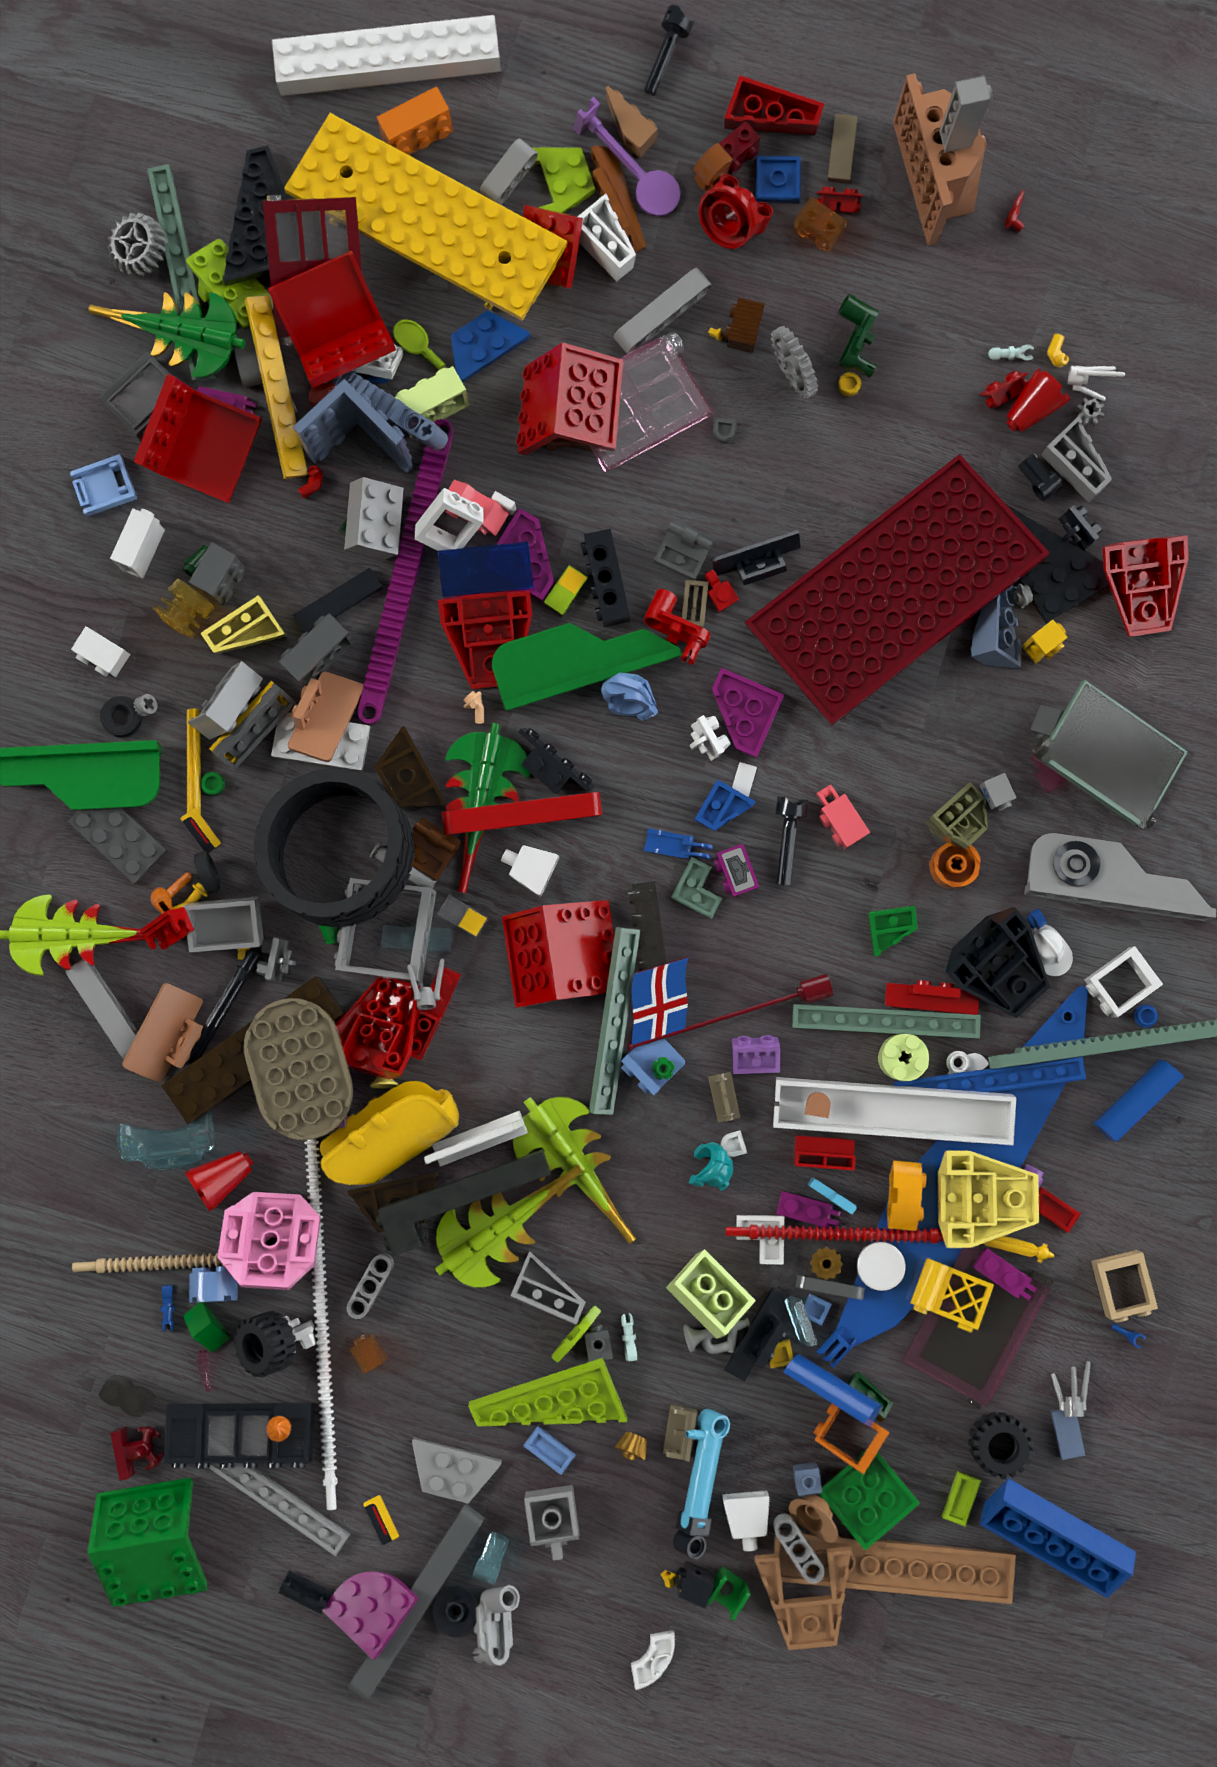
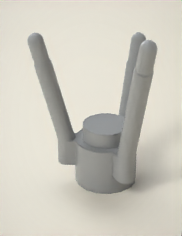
(425, 996)
(1073, 1406)

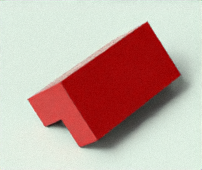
(824, 1152)

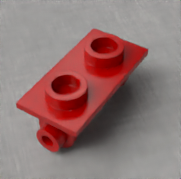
(848, 199)
(996, 391)

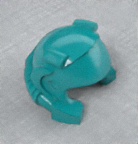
(718, 1170)

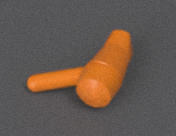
(162, 898)

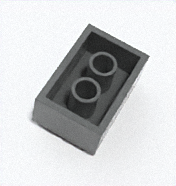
(317, 650)

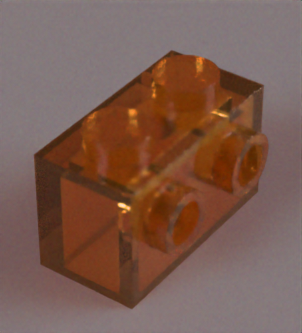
(820, 225)

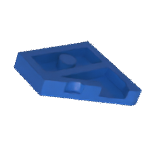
(722, 806)

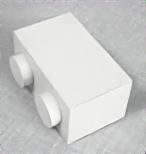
(100, 651)

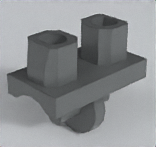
(278, 960)

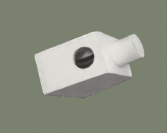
(531, 867)
(747, 1516)

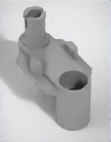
(495, 1624)

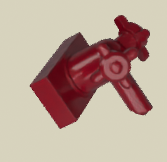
(127, 1452)

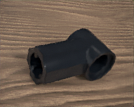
(1043, 481)

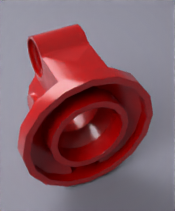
(732, 213)

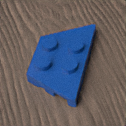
(484, 342)

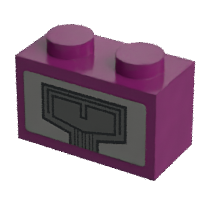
(736, 871)

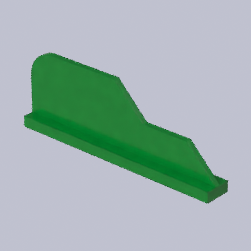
(570, 659)
(88, 774)

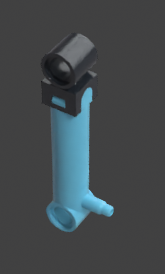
(693, 1520)

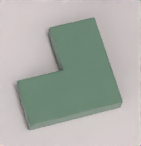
(690, 890)

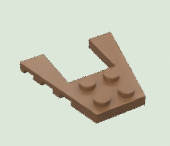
(808, 1620)

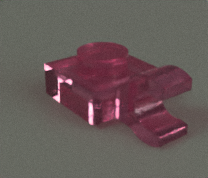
(1046, 776)

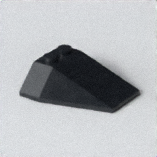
(1000, 963)

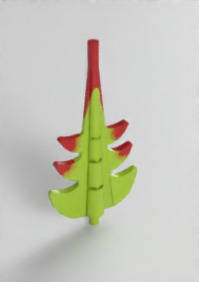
(35, 933)

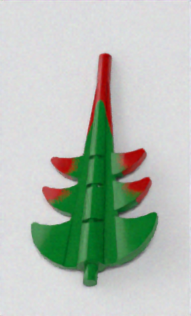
(489, 758)

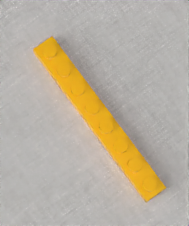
(276, 386)

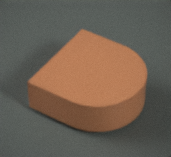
(818, 1105)

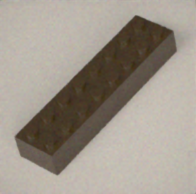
(225, 1069)

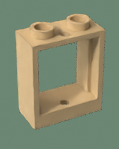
(1117, 1261)

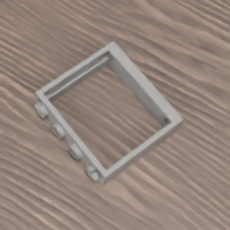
(421, 939)

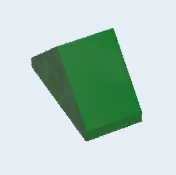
(206, 1327)

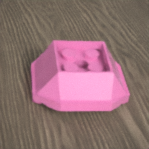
(257, 1220)

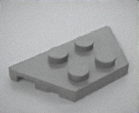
(451, 1470)

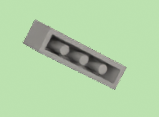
(965, 113)

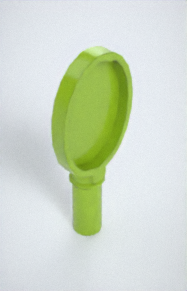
(415, 341)

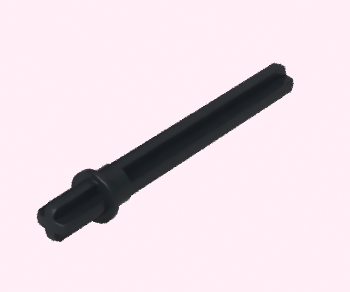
(221, 1009)

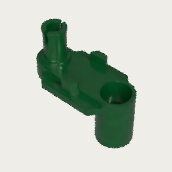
(863, 317)

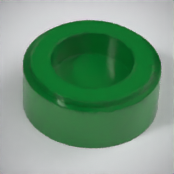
(212, 783)

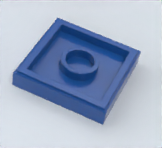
(778, 179)

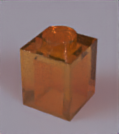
(368, 1352)

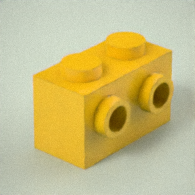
(1045, 642)

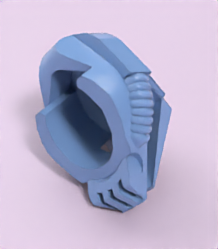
(624, 690)

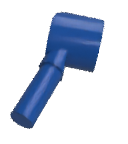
(1130, 1335)

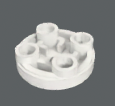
(881, 1266)

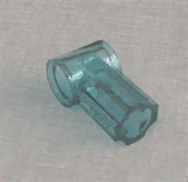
(489, 1562)

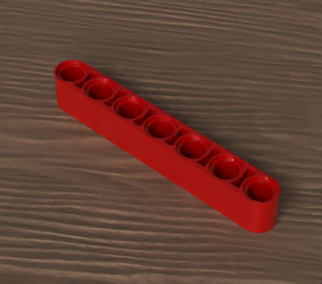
(521, 813)

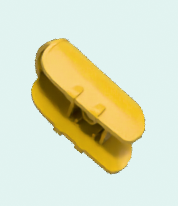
(388, 1133)

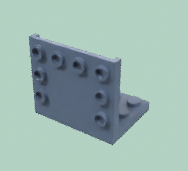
(338, 414)

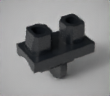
(1078, 528)

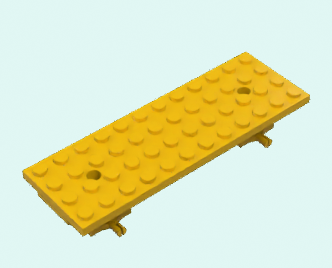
(430, 217)

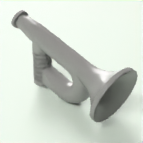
(694, 1337)

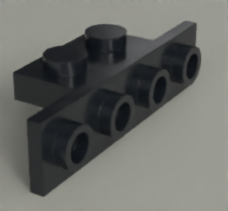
(759, 559)
(549, 767)
(761, 1337)

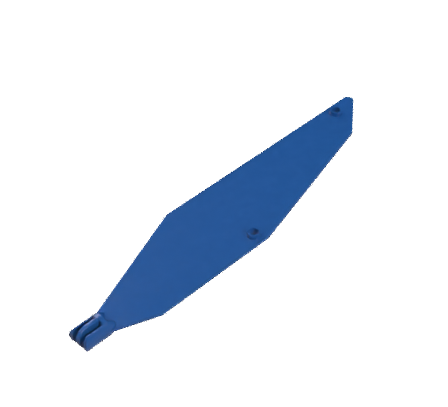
(886, 1308)

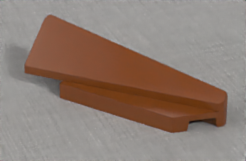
(610, 180)

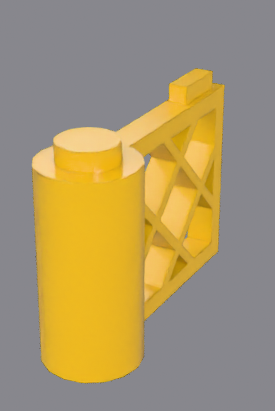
(932, 1288)

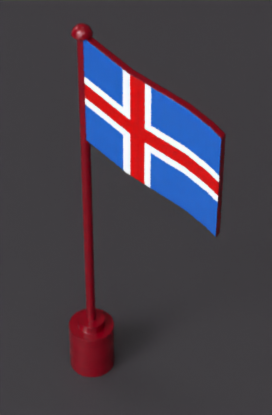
(661, 1002)

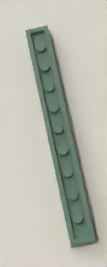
(177, 248)

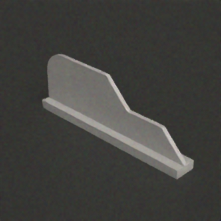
(1118, 884)

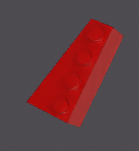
(772, 109)

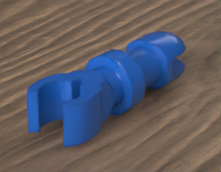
(167, 1308)

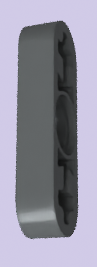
(830, 1287)

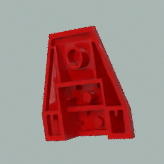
(1146, 581)
(480, 625)

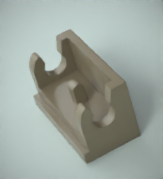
(679, 1421)

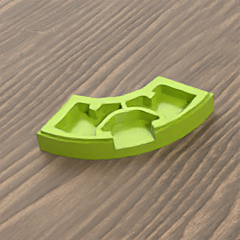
(576, 1333)

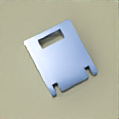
(99, 485)

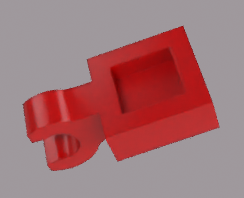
(722, 593)

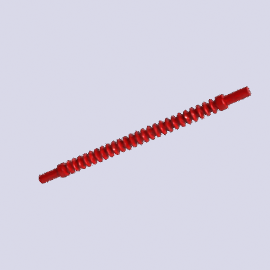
(754, 1232)

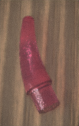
(202, 1363)

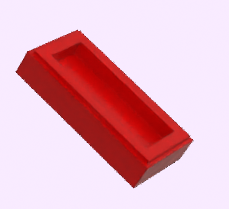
(1057, 1210)

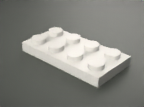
(348, 755)

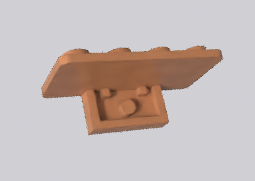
(323, 715)
(165, 1034)

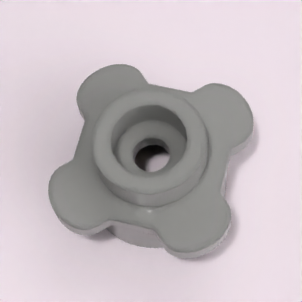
(1022, 595)

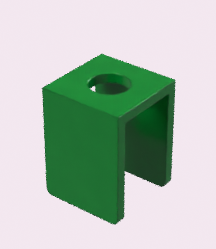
(734, 1600)

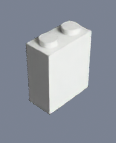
(137, 543)

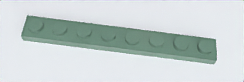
(614, 1021)
(886, 1021)

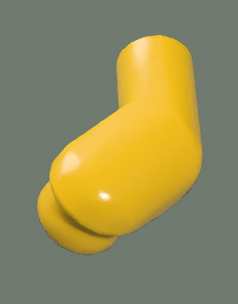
(1054, 352)

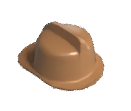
(816, 1516)

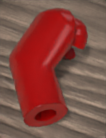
(314, 482)

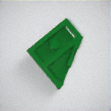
(890, 926)

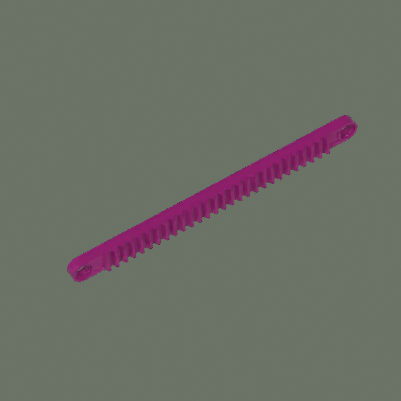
(402, 582)

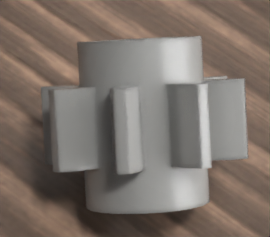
(1095, 413)

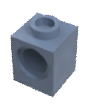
(807, 1478)

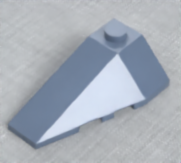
(995, 636)

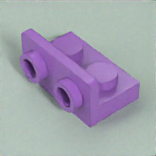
(756, 1054)

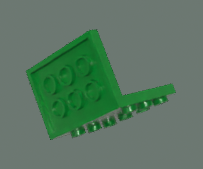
(144, 1544)

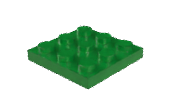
(869, 1501)

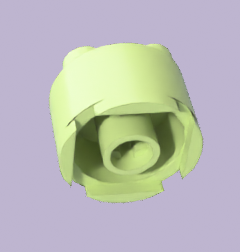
(915, 1063)

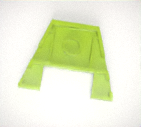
(565, 177)

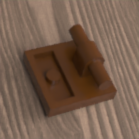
(433, 848)

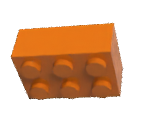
(416, 122)

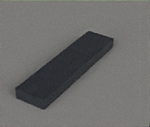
(339, 599)

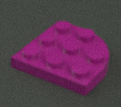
(370, 1609)

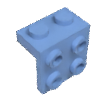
(640, 1063)

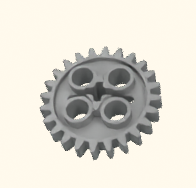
(794, 362)

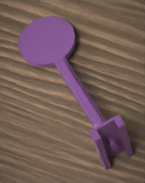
(656, 190)

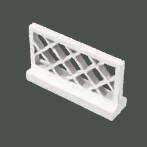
(478, 1139)

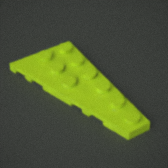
(559, 1398)

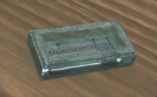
(800, 1321)

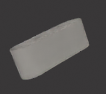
(509, 172)
(362, 1294)
(804, 1558)

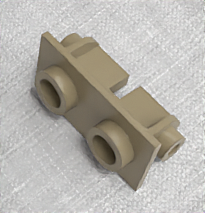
(724, 1097)

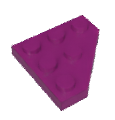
(527, 528)
(746, 710)

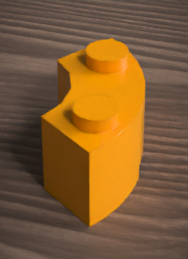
(905, 1195)

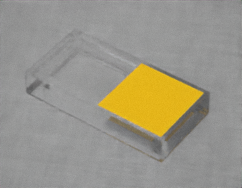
(462, 916)

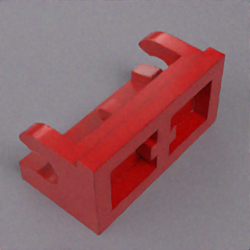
(167, 928)

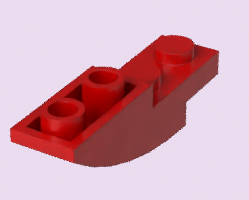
(429, 1020)

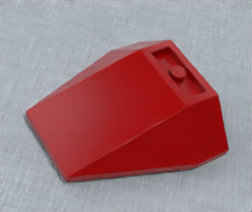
(380, 1029)

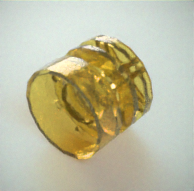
(183, 608)

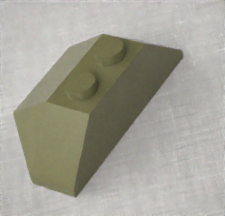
(961, 818)

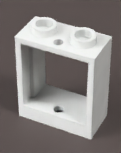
(439, 539)
(1141, 968)

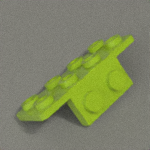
(209, 267)

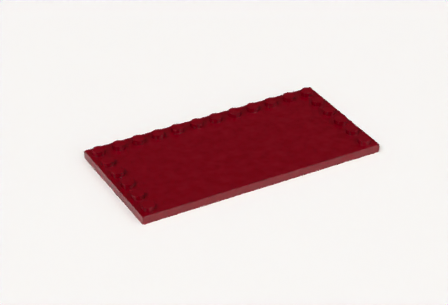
(896, 589)

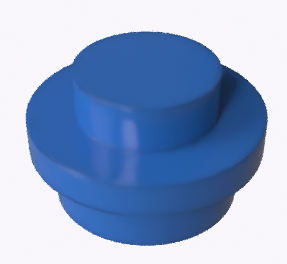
(1145, 1016)

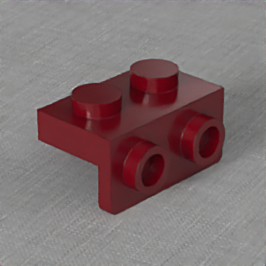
(741, 146)

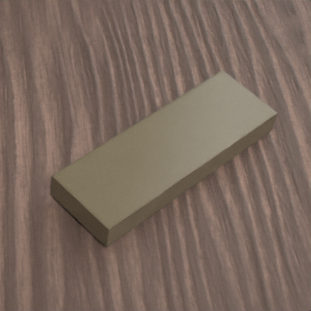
(842, 148)

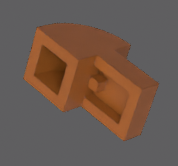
(711, 167)

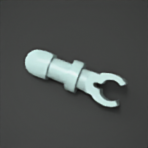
(1010, 353)
(629, 1337)

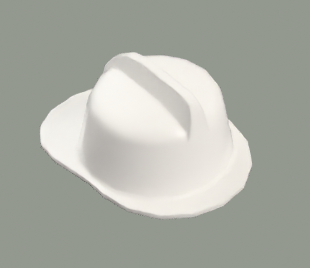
(1053, 950)

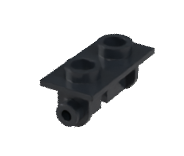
(304, 1592)

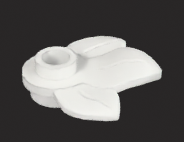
(969, 1062)

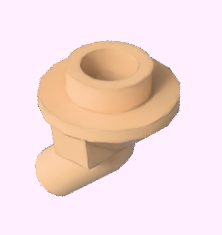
(474, 701)

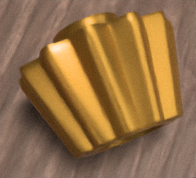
(822, 1255)
(632, 1446)

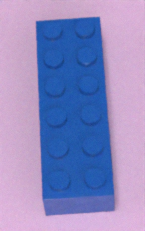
(1058, 1538)

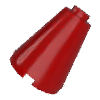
(1036, 401)
(219, 1177)

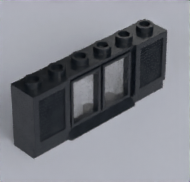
(237, 1435)

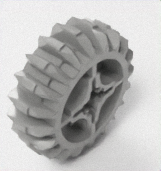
(136, 244)

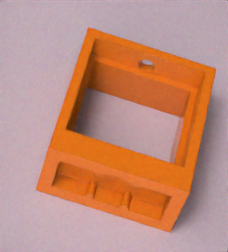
(822, 1429)

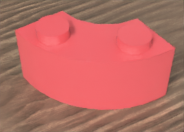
(493, 512)

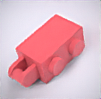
(841, 818)

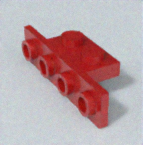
(931, 998)

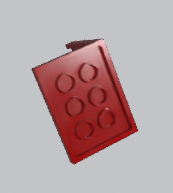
(332, 319)
(570, 397)
(197, 440)
(559, 951)

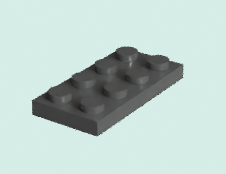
(119, 840)

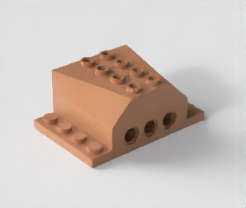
(940, 181)

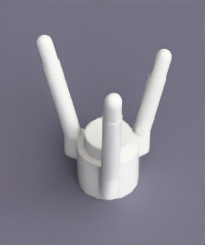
(1079, 375)

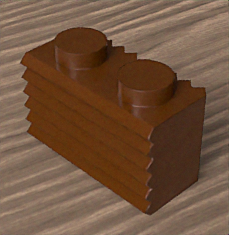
(745, 324)

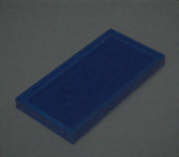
(485, 569)

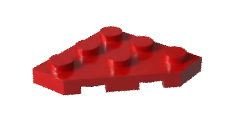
(566, 227)

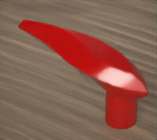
(1011, 219)

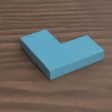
(832, 1195)

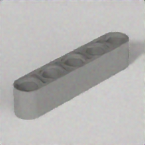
(662, 311)
(103, 1005)

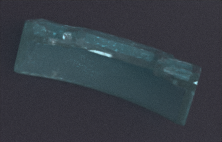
(167, 1147)

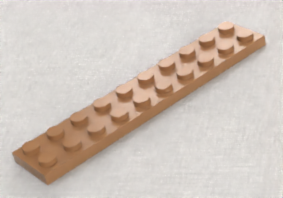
(912, 1568)

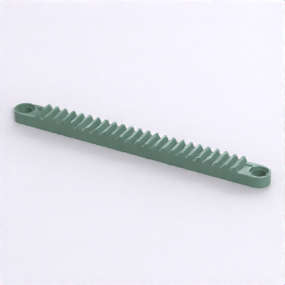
(1105, 1044)

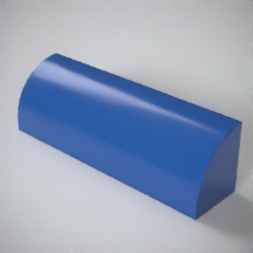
(1138, 1100)
(833, 1389)

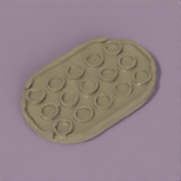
(298, 1069)

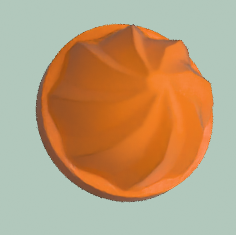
(278, 1428)

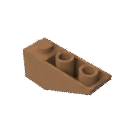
(634, 130)

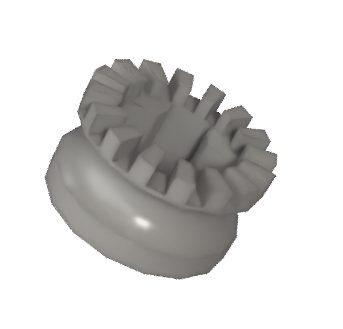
(140, 703)

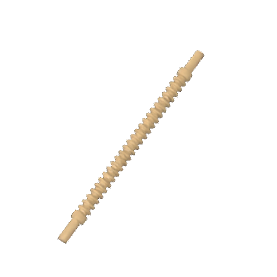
(102, 1265)

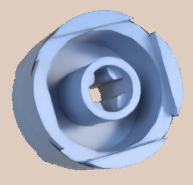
(212, 1286)

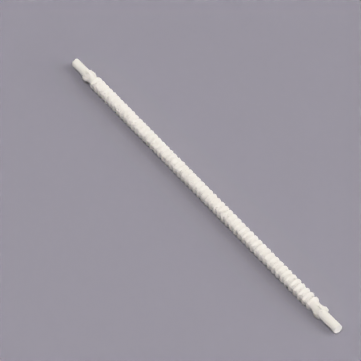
(326, 1419)

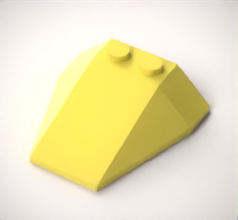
(983, 1199)

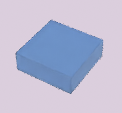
(816, 1308)

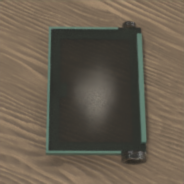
(1111, 755)

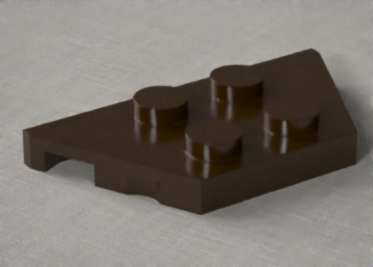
(407, 774)
(375, 1196)

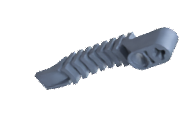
(397, 412)

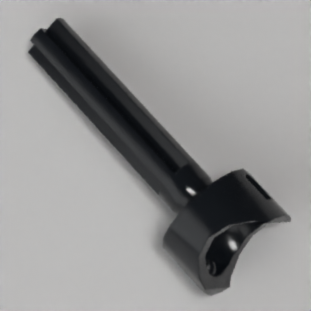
(677, 27)
(791, 813)

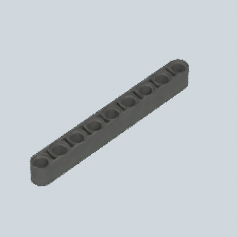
(425, 1587)

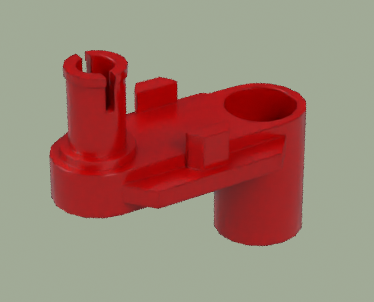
(660, 619)

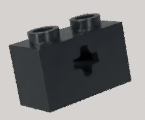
(694, 1584)

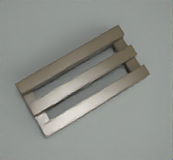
(696, 584)

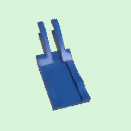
(674, 845)

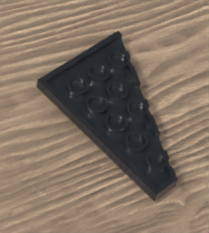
(248, 243)
(1064, 576)

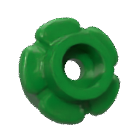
(658, 1073)

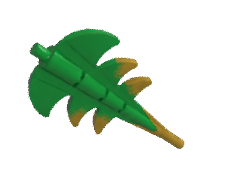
(211, 336)

